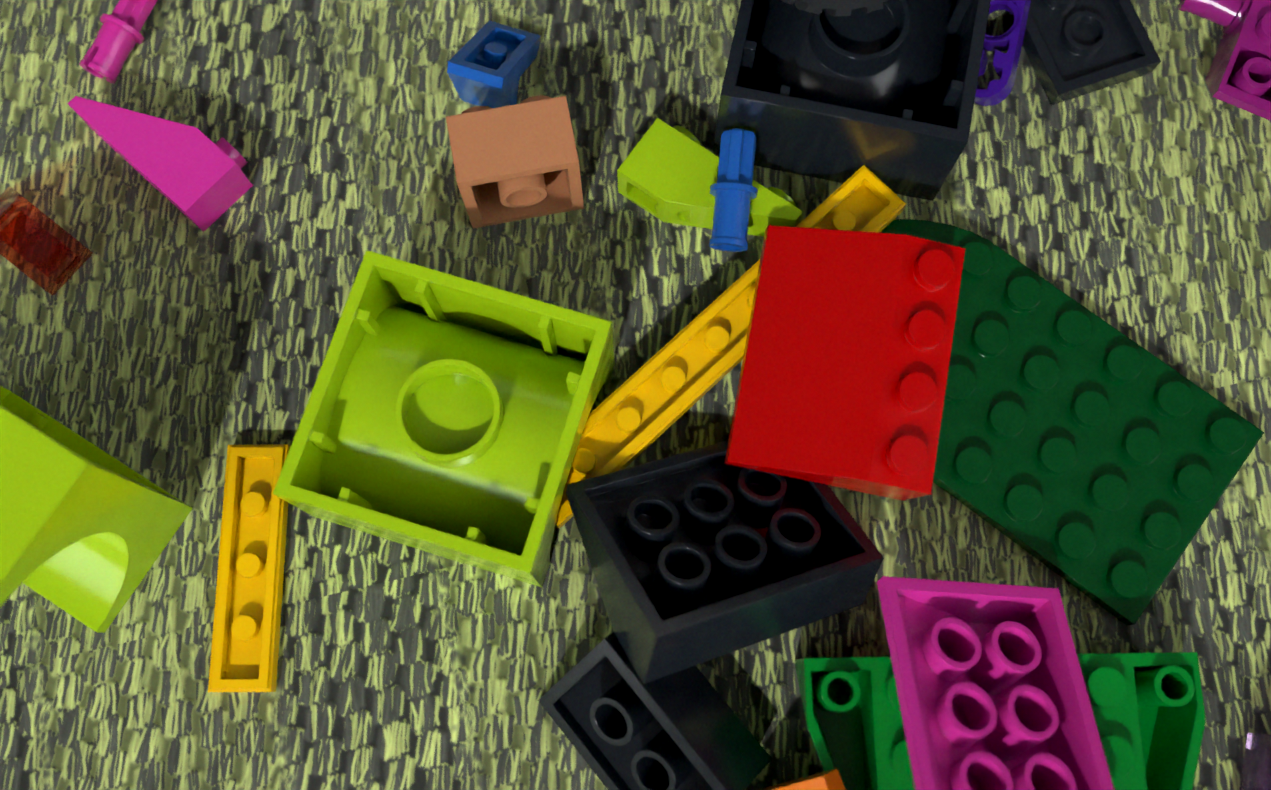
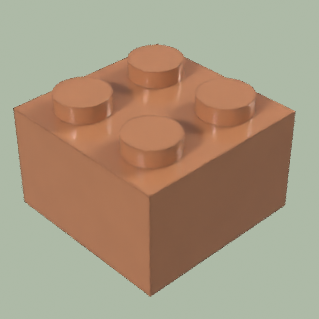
(516, 160)

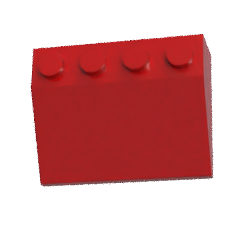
(847, 359)

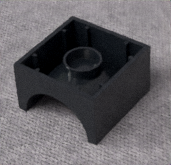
(856, 89)

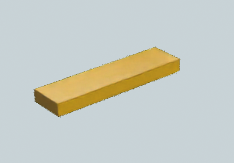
(249, 572)

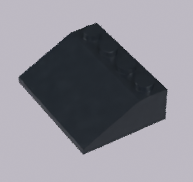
(715, 556)

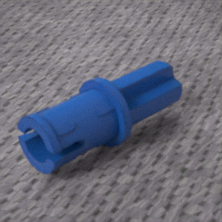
(733, 190)

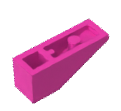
(173, 157)

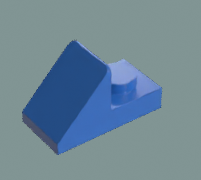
(491, 65)

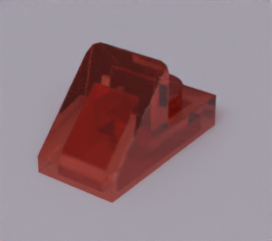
(38, 243)

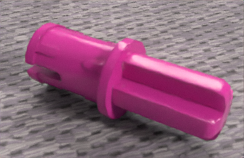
(117, 38)

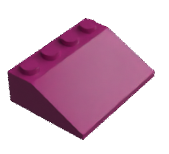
(990, 687)

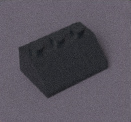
(652, 733)

